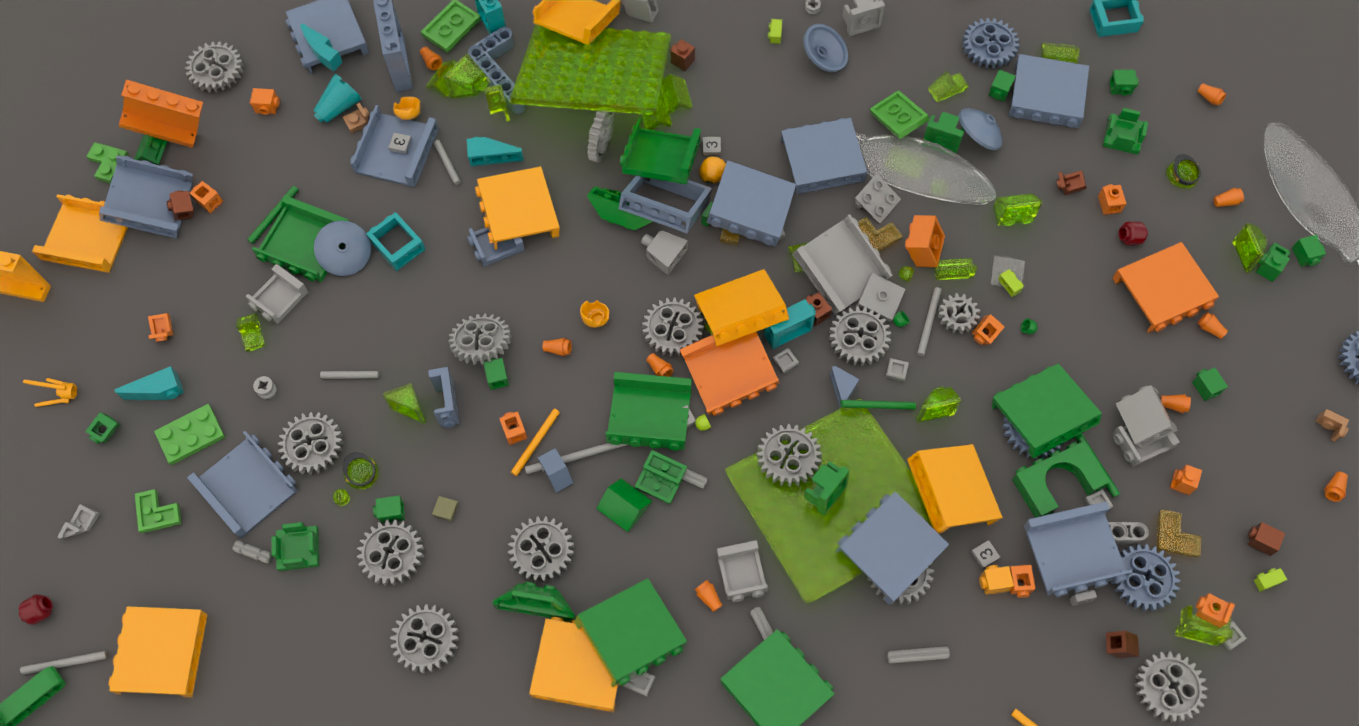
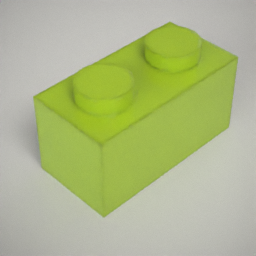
(775, 34)
(1010, 282)
(1270, 579)

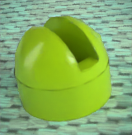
(702, 423)

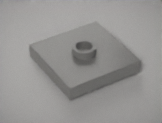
(881, 296)

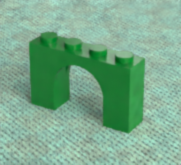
(1076, 459)

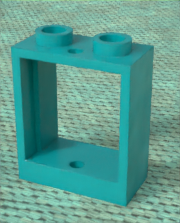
(491, 14)
(1107, 28)
(403, 255)
(799, 323)

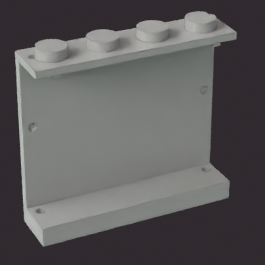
(841, 263)

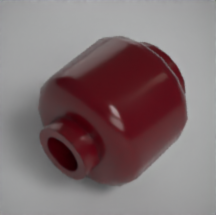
(1133, 233)
(35, 609)

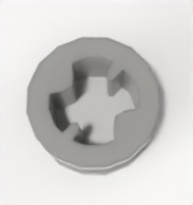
(817, 3)

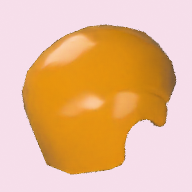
(407, 108)
(712, 169)
(594, 314)

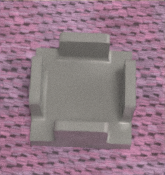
(865, 17)

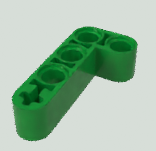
(30, 696)

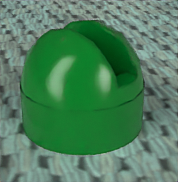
(901, 319)
(1029, 326)

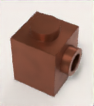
(682, 55)
(180, 205)
(822, 308)
(1265, 538)
(1122, 644)

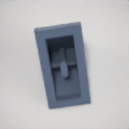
(843, 383)
(555, 470)

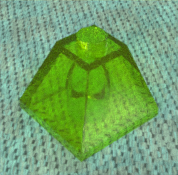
(465, 79)
(1250, 246)
(939, 404)

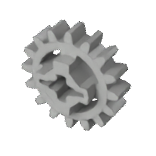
(962, 321)

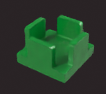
(1125, 131)
(944, 132)
(830, 483)
(296, 546)

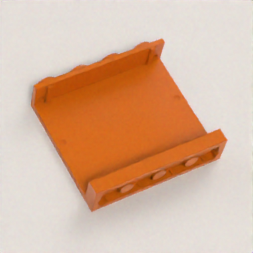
(160, 113)
(1168, 286)
(729, 371)

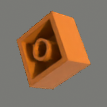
(925, 241)

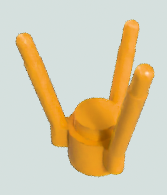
(64, 390)

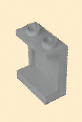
(277, 295)
(1145, 416)
(1137, 455)
(741, 571)

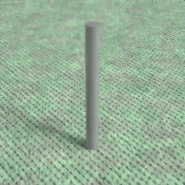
(929, 321)
(64, 662)

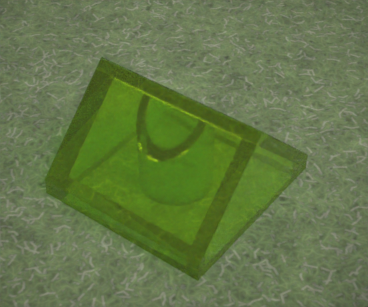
(406, 402)

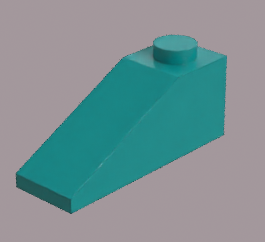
(489, 151)
(156, 386)

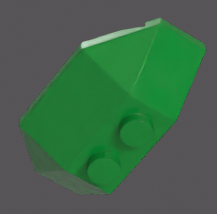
(607, 206)
(535, 601)

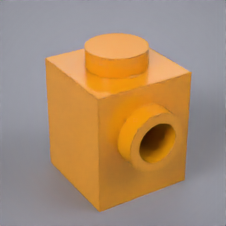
(996, 579)

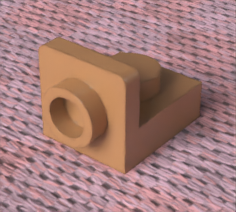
(358, 119)
(1333, 422)

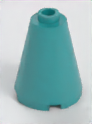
(335, 100)

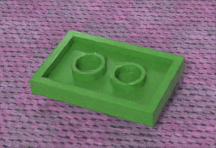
(450, 25)
(899, 114)
(189, 434)

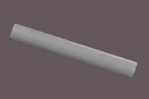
(447, 162)
(348, 374)

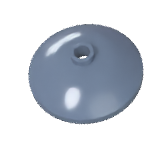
(825, 48)
(981, 128)
(339, 261)

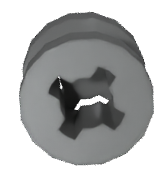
(268, 391)

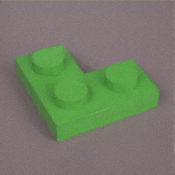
(107, 158)
(151, 516)

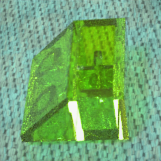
(1016, 209)

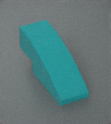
(321, 48)

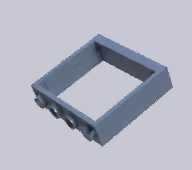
(392, 45)
(663, 213)

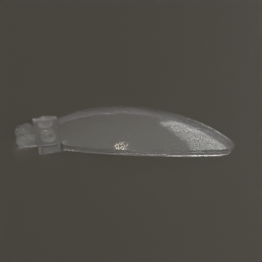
(925, 169)
(1312, 190)

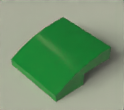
(661, 477)

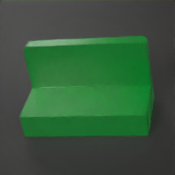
(150, 149)

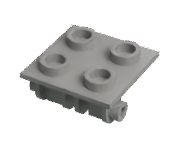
(877, 198)

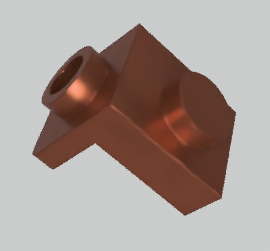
(1071, 182)

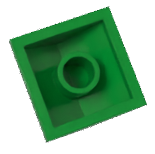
(623, 504)

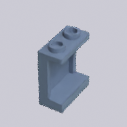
(485, 251)
(443, 381)

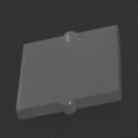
(1002, 264)

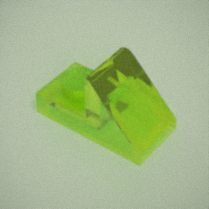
(947, 86)
(250, 332)

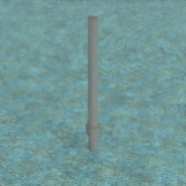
(576, 455)

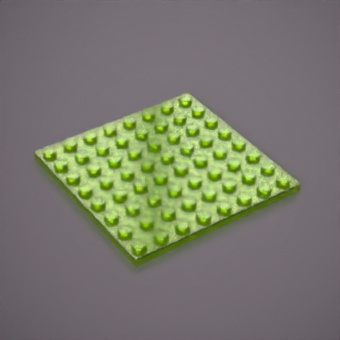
(611, 74)
(792, 525)

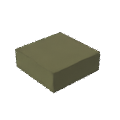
(445, 508)

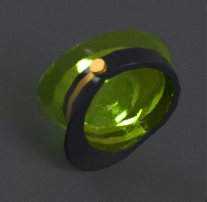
(1184, 172)
(360, 470)

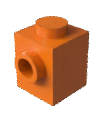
(264, 101)
(1112, 199)

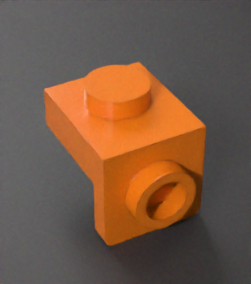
(160, 327)

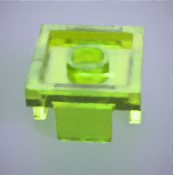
(1201, 630)

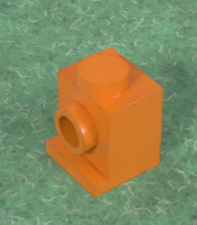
(206, 197)
(992, 327)
(516, 434)
(1186, 479)
(1025, 575)
(1206, 612)

